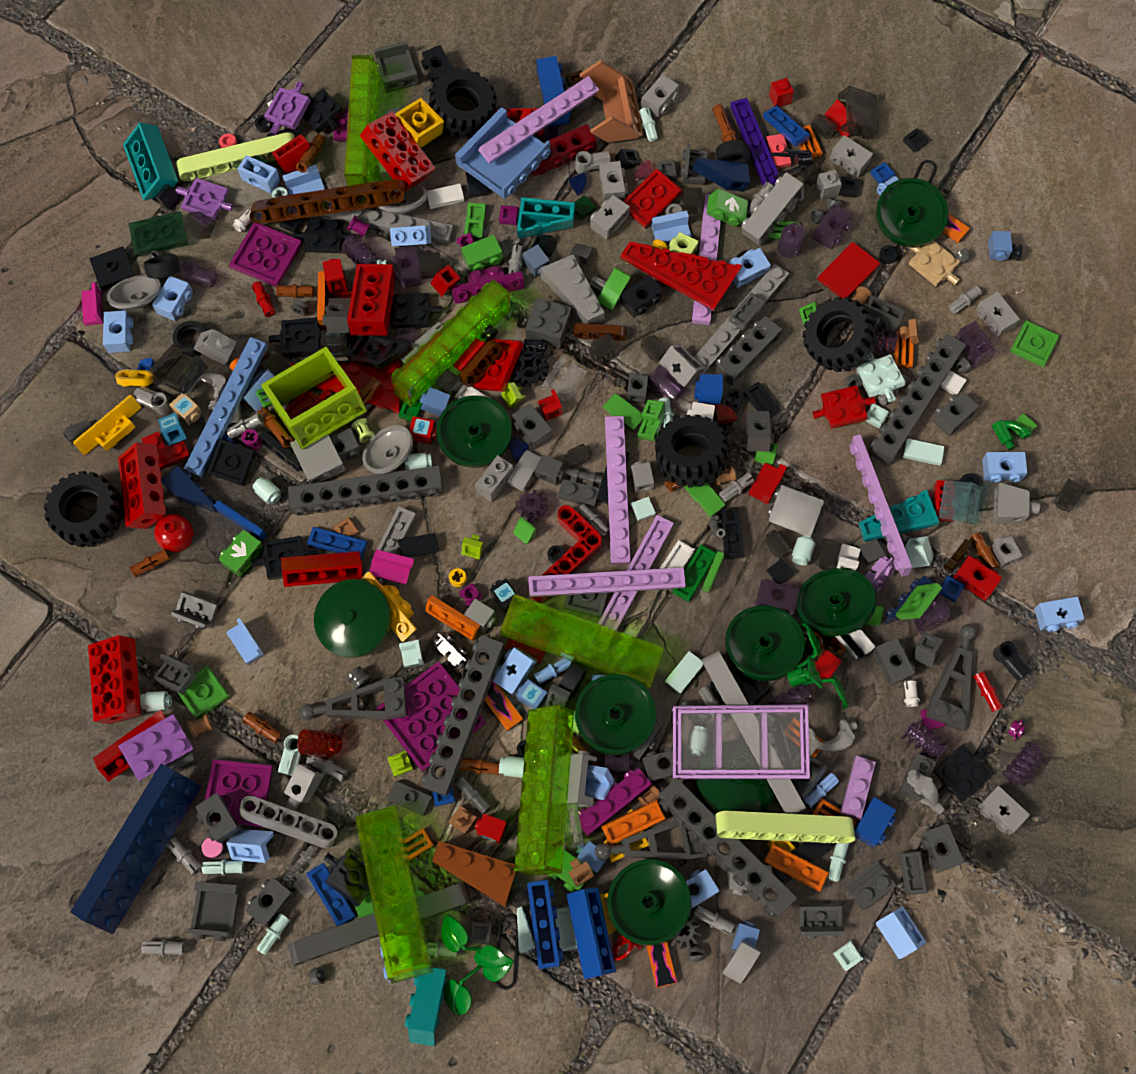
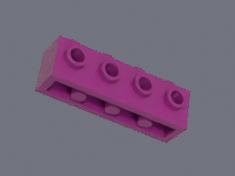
(617, 799)

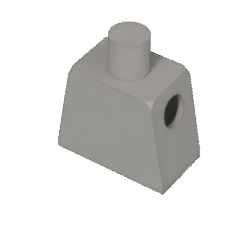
(216, 346)
(1012, 504)
(308, 780)

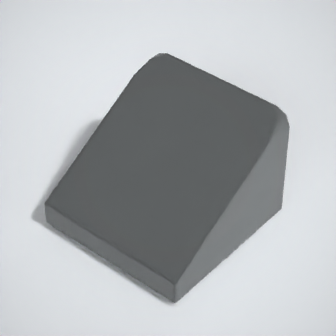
(581, 253)

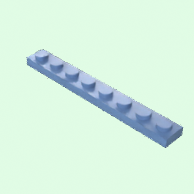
(226, 407)

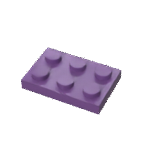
(156, 746)

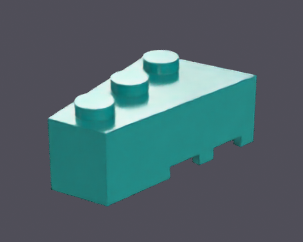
(544, 216)
(426, 1007)

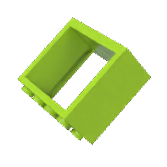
(324, 416)

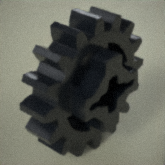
(530, 375)

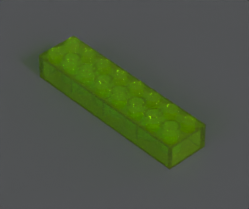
(361, 111)
(450, 342)
(580, 640)
(544, 791)
(393, 895)

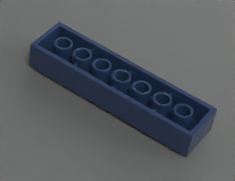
(136, 849)

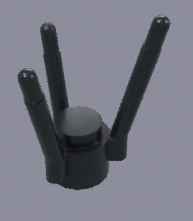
(801, 157)

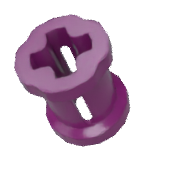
(358, 226)
(253, 435)

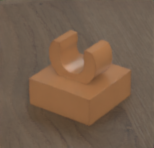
(910, 332)
(462, 820)
(580, 872)

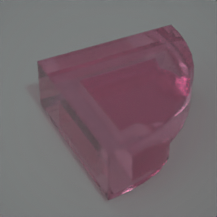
(643, 171)

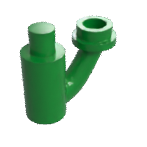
(1002, 431)

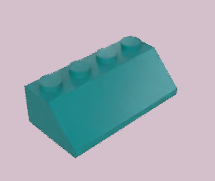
(149, 160)

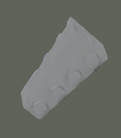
(773, 208)
(573, 288)

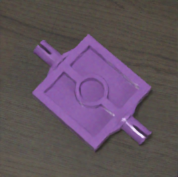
(287, 108)
(205, 198)

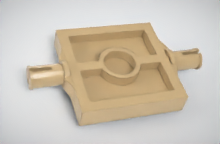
(934, 263)

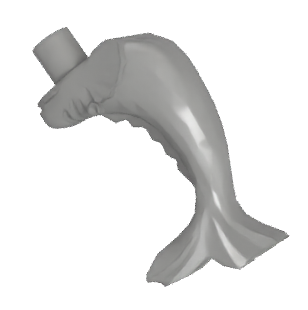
(216, 380)
(841, 742)
(924, 786)

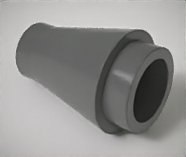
(76, 430)

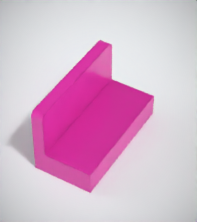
(92, 306)
(391, 566)

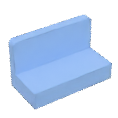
(303, 182)
(670, 225)
(254, 385)
(244, 642)
(598, 782)
(250, 845)
(901, 932)

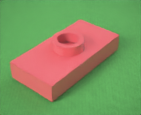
(777, 144)

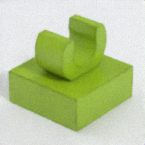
(512, 395)
(472, 547)
(400, 764)

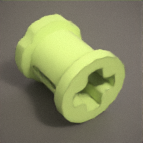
(362, 430)

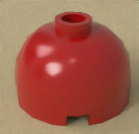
(173, 533)

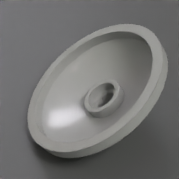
(412, 200)
(134, 292)
(387, 449)

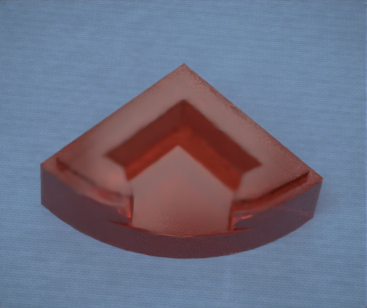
(725, 414)

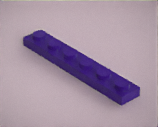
(753, 137)

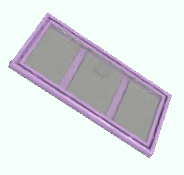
(741, 742)

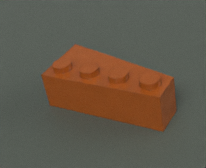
(481, 872)

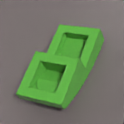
(475, 219)
(613, 288)
(619, 407)
(653, 417)
(706, 498)

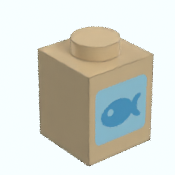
(186, 409)

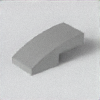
(524, 470)
(741, 961)

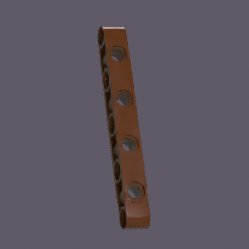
(340, 199)

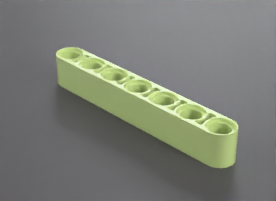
(229, 158)
(784, 827)

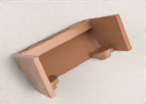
(618, 101)

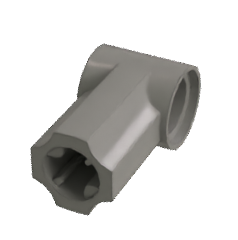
(587, 161)
(153, 400)

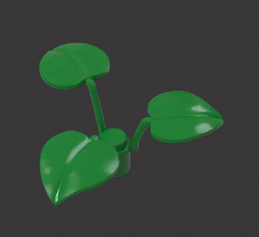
(801, 675)
(490, 958)

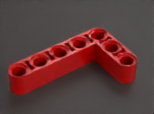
(581, 546)

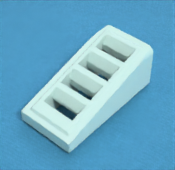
(525, 938)

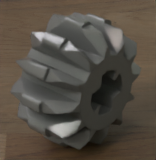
(685, 939)

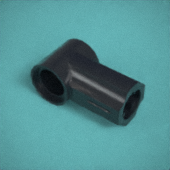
(1013, 661)

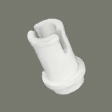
(241, 223)
(911, 694)

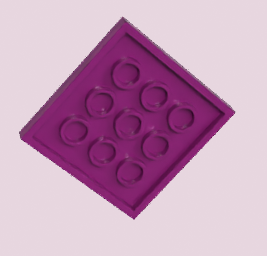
(427, 706)

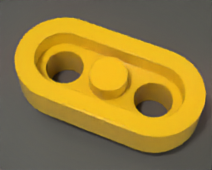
(134, 378)

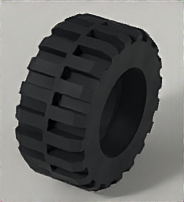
(468, 85)
(829, 316)
(696, 469)
(71, 490)

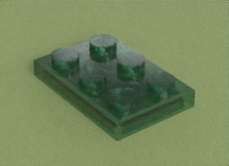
(158, 233)

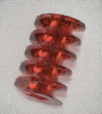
(319, 743)

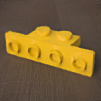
(110, 427)
(400, 608)

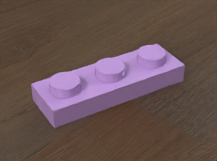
(857, 788)

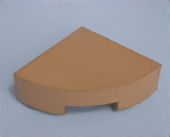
(347, 528)

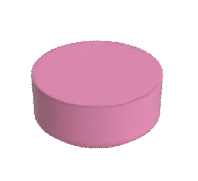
(212, 848)

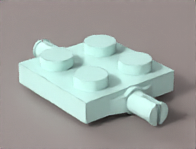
(880, 376)

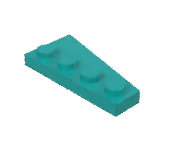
(908, 516)

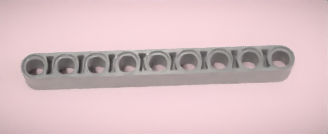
(732, 695)

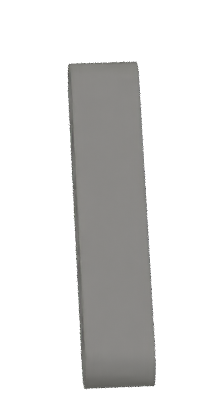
(280, 814)

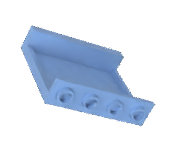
(509, 169)

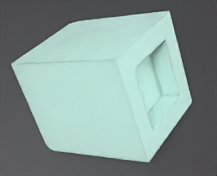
(919, 552)
(411, 654)

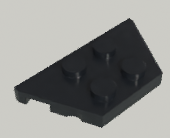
(375, 350)

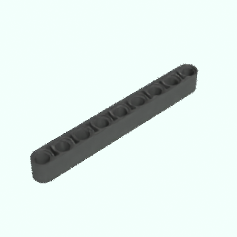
(366, 927)

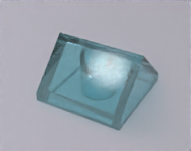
(960, 502)

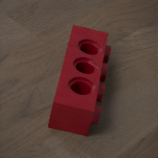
(567, 143)

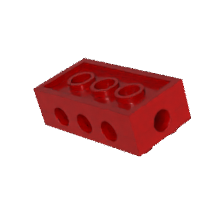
(397, 150)
(368, 280)
(141, 485)
(114, 680)

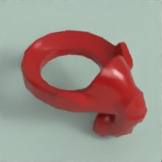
(620, 942)

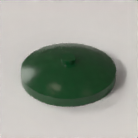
(911, 212)
(474, 431)
(836, 601)
(352, 618)
(764, 643)
(615, 714)
(735, 794)
(649, 902)

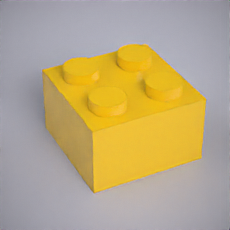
(421, 122)

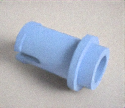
(882, 186)

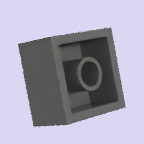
(548, 322)

